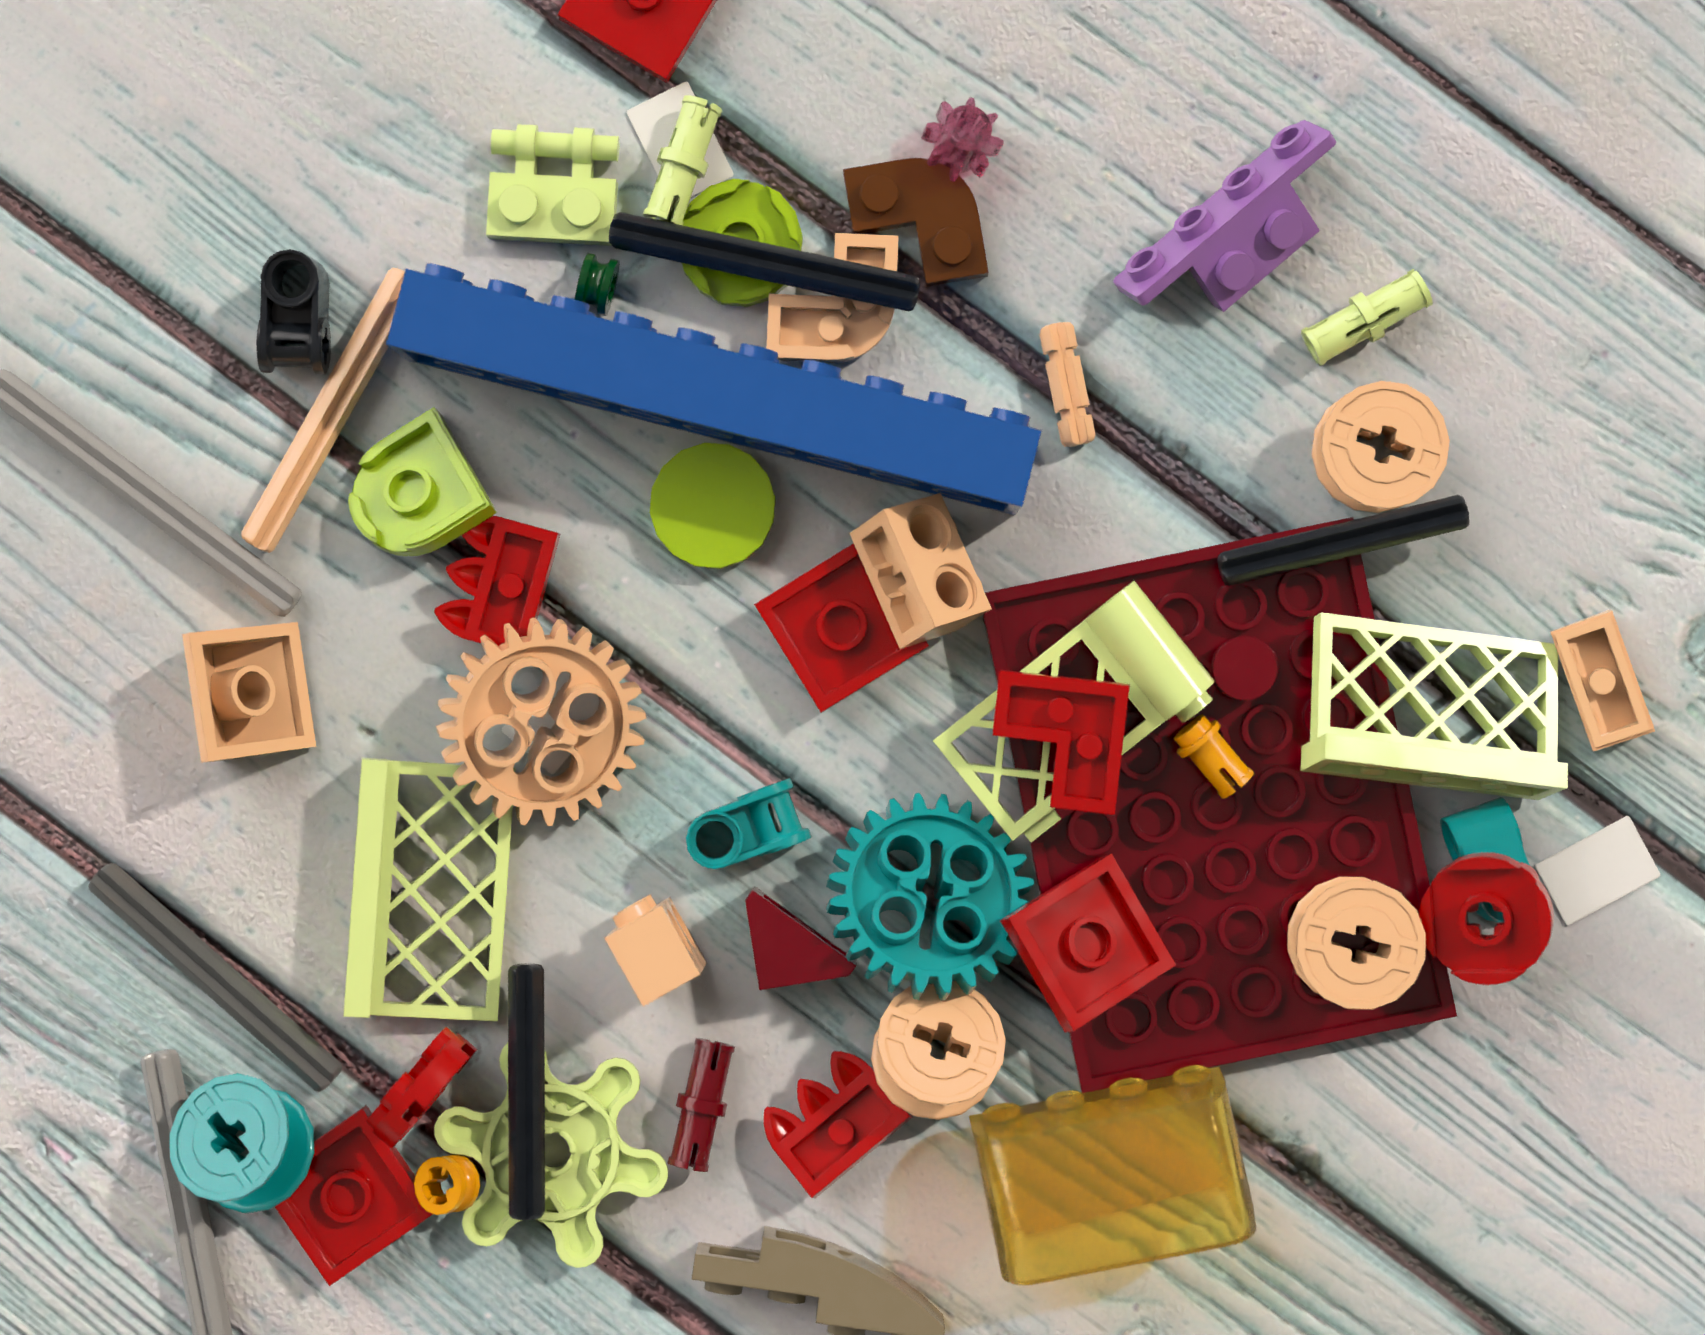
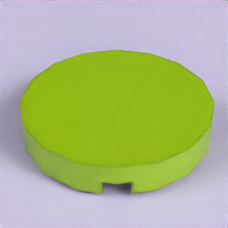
(745, 212)
(712, 505)

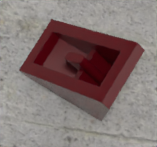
(788, 948)

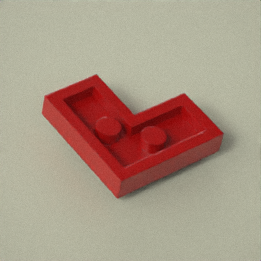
(1082, 719)

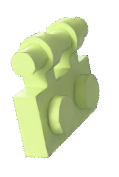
(550, 206)

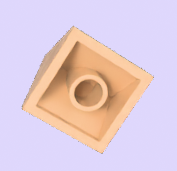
(248, 691)

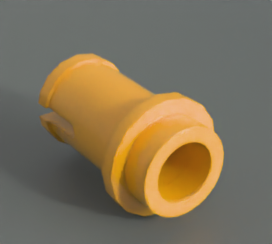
(1211, 753)

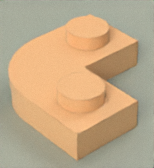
(833, 326)

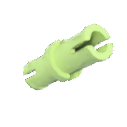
(683, 160)
(1367, 317)

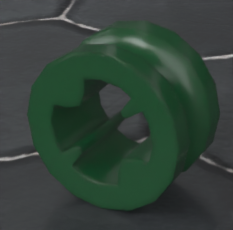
(597, 283)

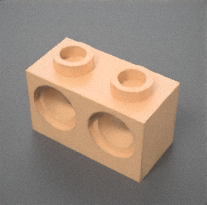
(920, 570)
(654, 948)

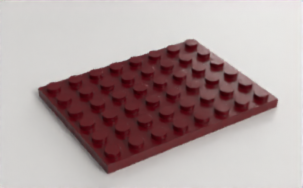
(1232, 868)

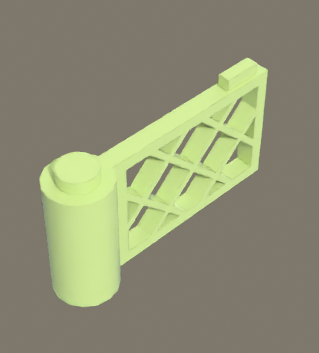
(1136, 650)

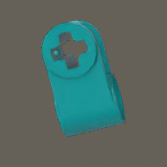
(752, 826)
(1484, 829)

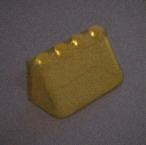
(1113, 1176)

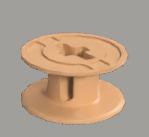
(1410, 427)
(1382, 916)
(971, 1050)

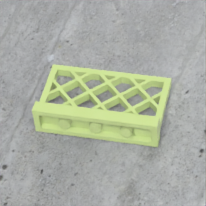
(1444, 761)
(373, 903)

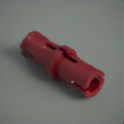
(701, 1105)

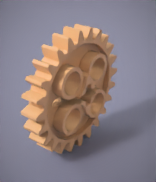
(488, 700)

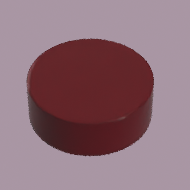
(1243, 668)

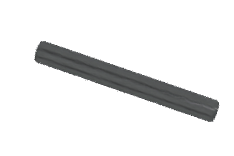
(215, 976)

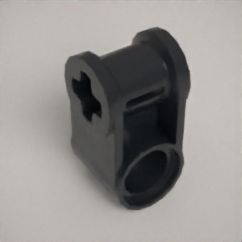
(293, 319)

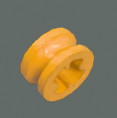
(436, 1170)

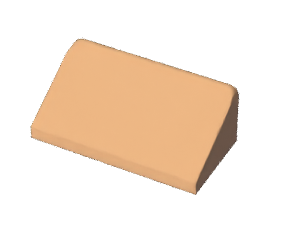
(1602, 680)

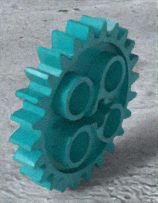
(874, 886)

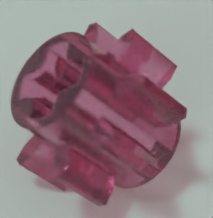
(962, 123)

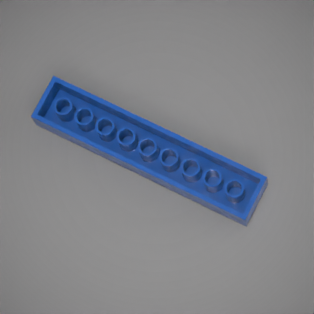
(713, 391)

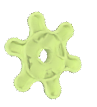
(597, 1164)

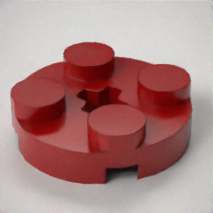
(1511, 889)
(420, 1087)

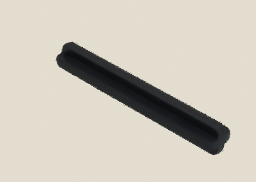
(1343, 540)
(526, 1091)

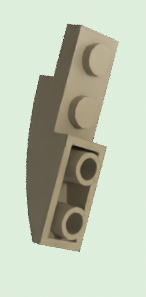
(849, 1287)

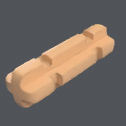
(1067, 384)

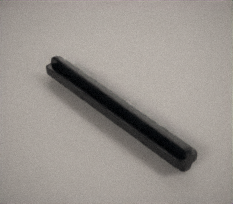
(764, 261)

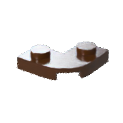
(924, 196)

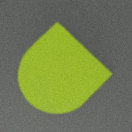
(417, 489)

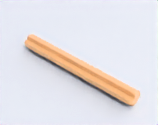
(325, 419)

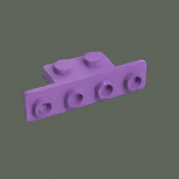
(1239, 229)

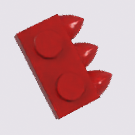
(504, 584)
(836, 1127)

